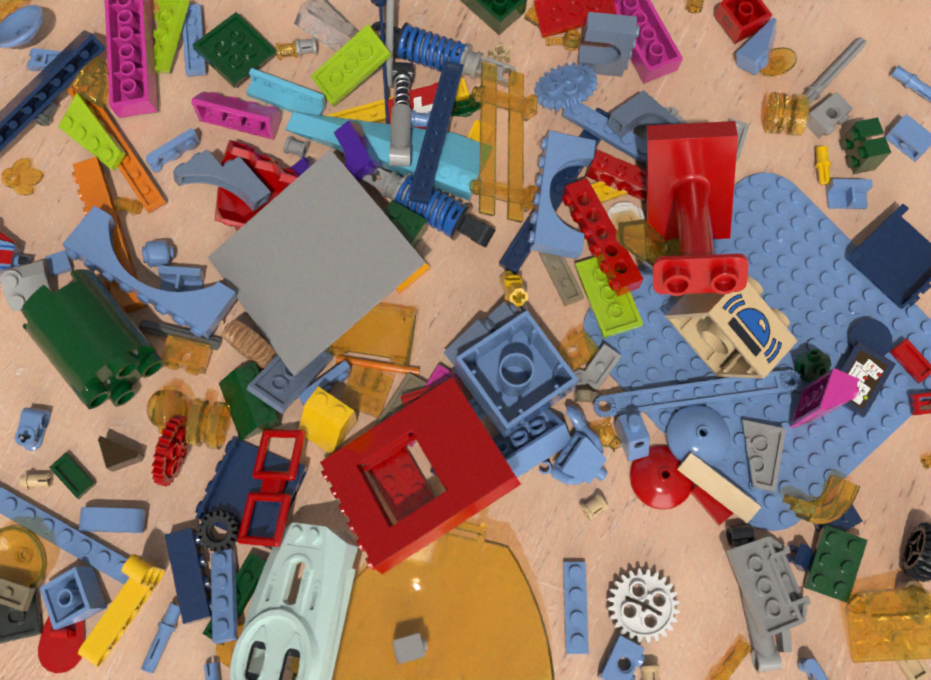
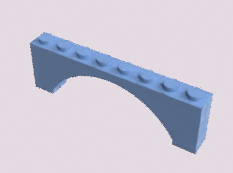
(196, 309)

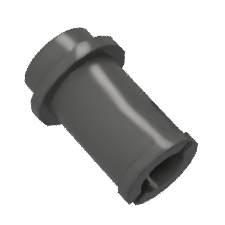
(44, 117)

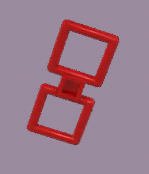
(271, 488)

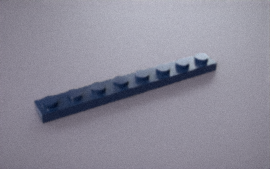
(435, 133)

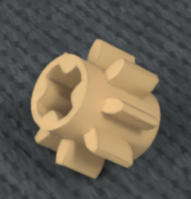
(500, 53)

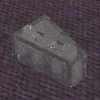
(325, 23)

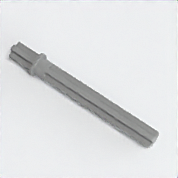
(814, 91)

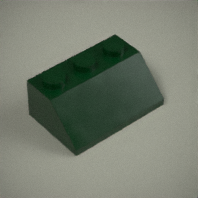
(247, 410)

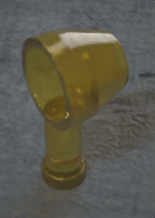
(567, 41)

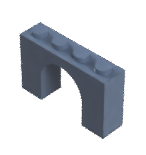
(610, 29)
(639, 112)

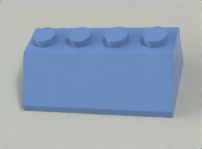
(533, 442)

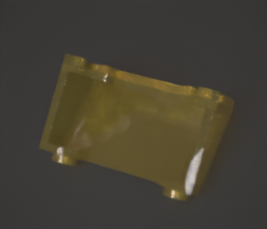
(382, 332)

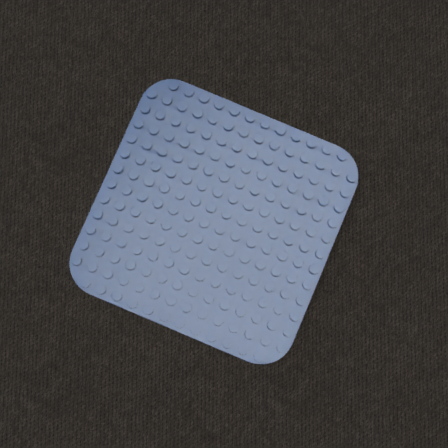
(806, 276)

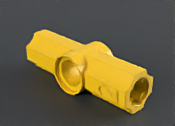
(513, 288)

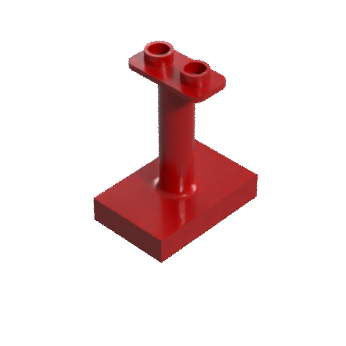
(692, 200)

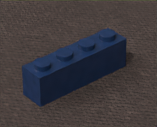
(189, 575)

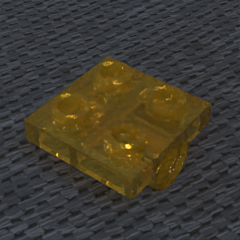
(367, 390)

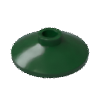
(465, 107)

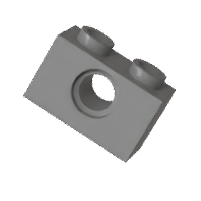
(834, 107)

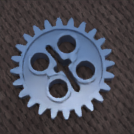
(566, 86)

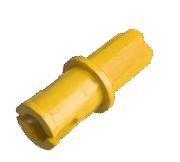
(823, 165)

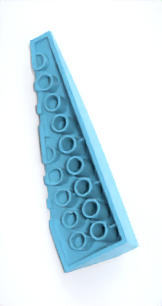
(457, 163)

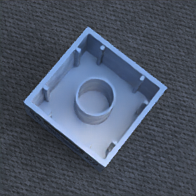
(515, 374)

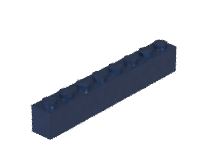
(47, 85)

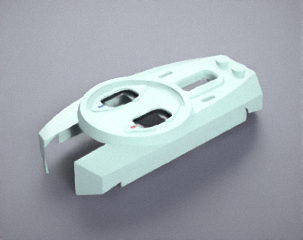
(283, 630)

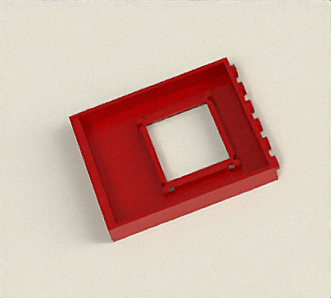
(459, 454)

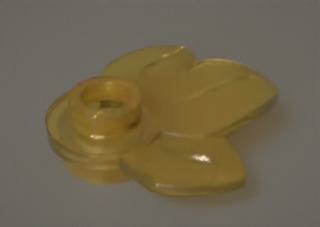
(24, 177)

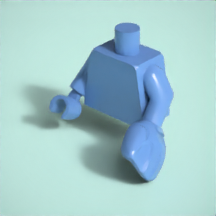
(581, 457)

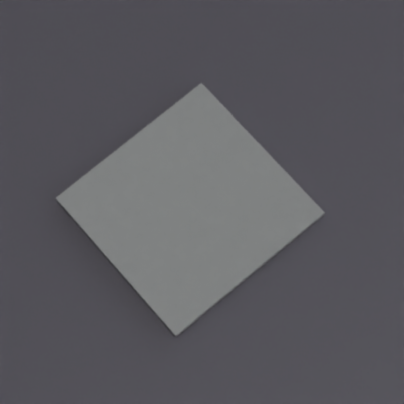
(315, 261)

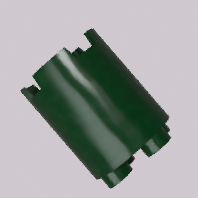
(90, 340)

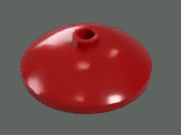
(652, 487)

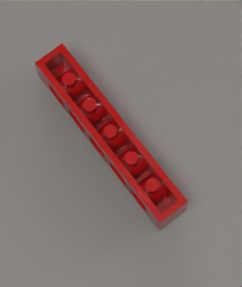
(619, 175)
(602, 226)

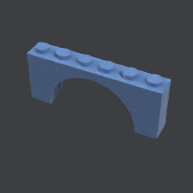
(548, 231)

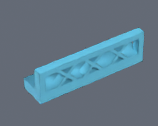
(284, 94)

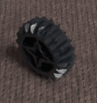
(918, 553)

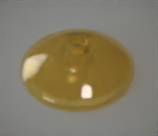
(22, 555)

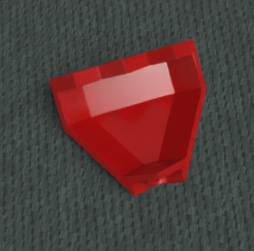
(233, 210)

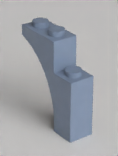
(233, 176)
(484, 327)

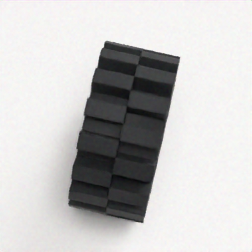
(206, 533)

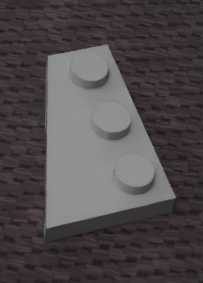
(764, 453)

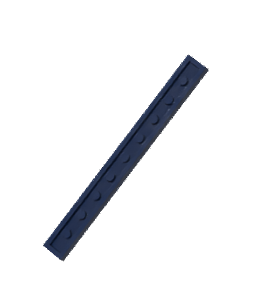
(519, 248)

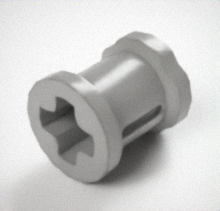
(306, 46)
(296, 147)

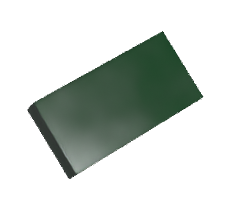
(72, 475)

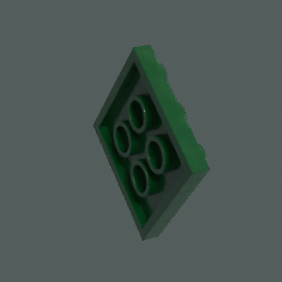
(234, 49)

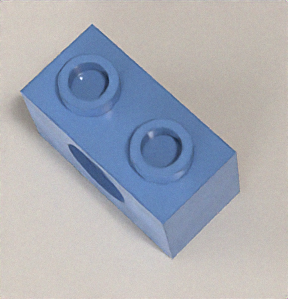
(622, 648)

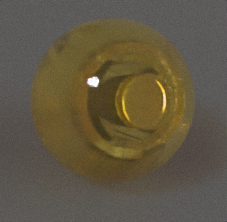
(165, 404)

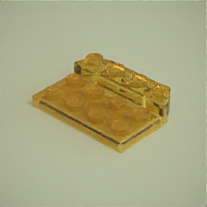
(889, 624)

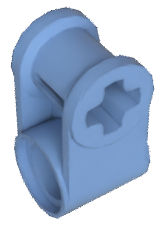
(31, 427)

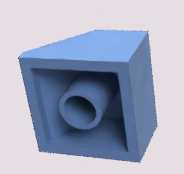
(73, 597)

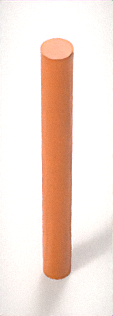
(378, 365)

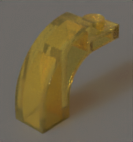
(829, 506)

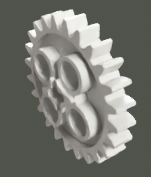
(650, 586)

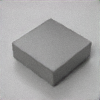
(783, 641)

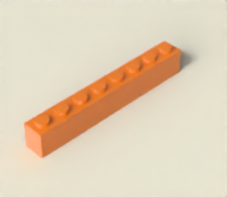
(96, 192)

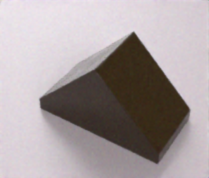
(117, 456)

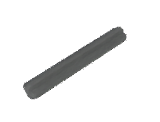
(165, 330)

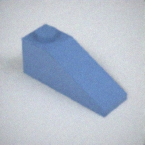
(756, 52)

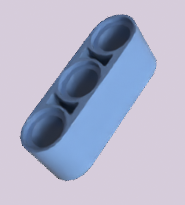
(112, 520)

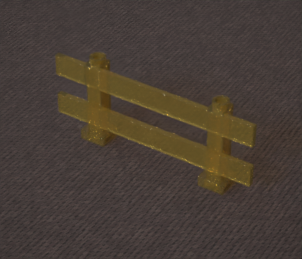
(519, 110)

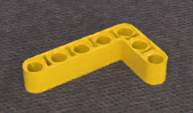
(143, 580)

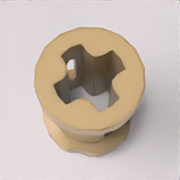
(594, 507)
(650, 672)

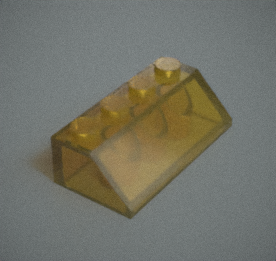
(641, 241)

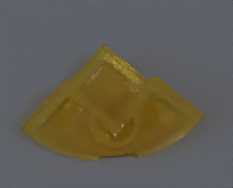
(92, 82)

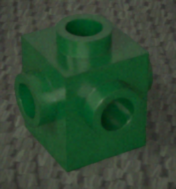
(812, 364)

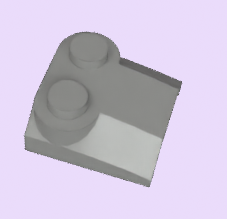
(22, 281)

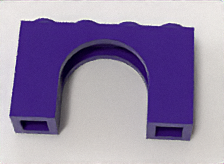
(359, 154)

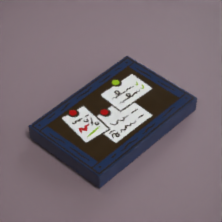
(872, 373)

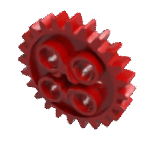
(170, 451)

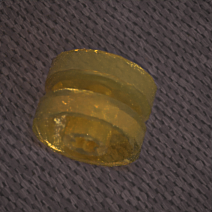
(207, 423)

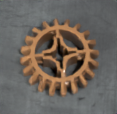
(248, 343)

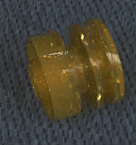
(786, 114)

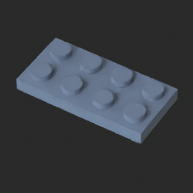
(279, 387)

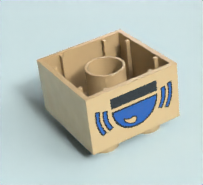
(733, 331)

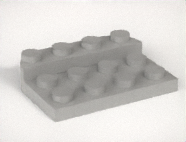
(769, 586)

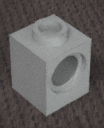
(409, 648)

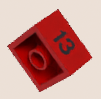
(742, 17)

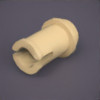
(34, 480)

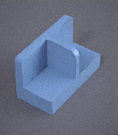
(910, 138)
(848, 193)
(180, 278)

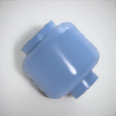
(157, 253)

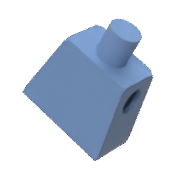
(632, 431)

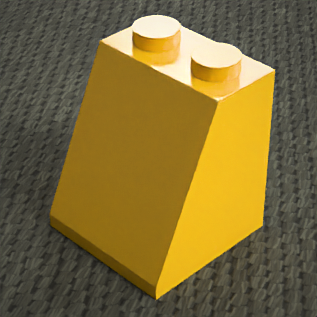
(326, 420)

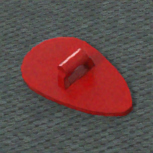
(60, 647)

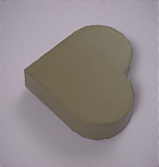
(585, 396)

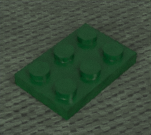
(835, 563)

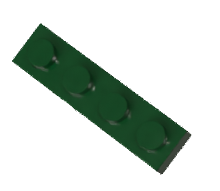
(246, 583)

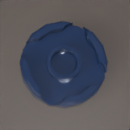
(871, 334)

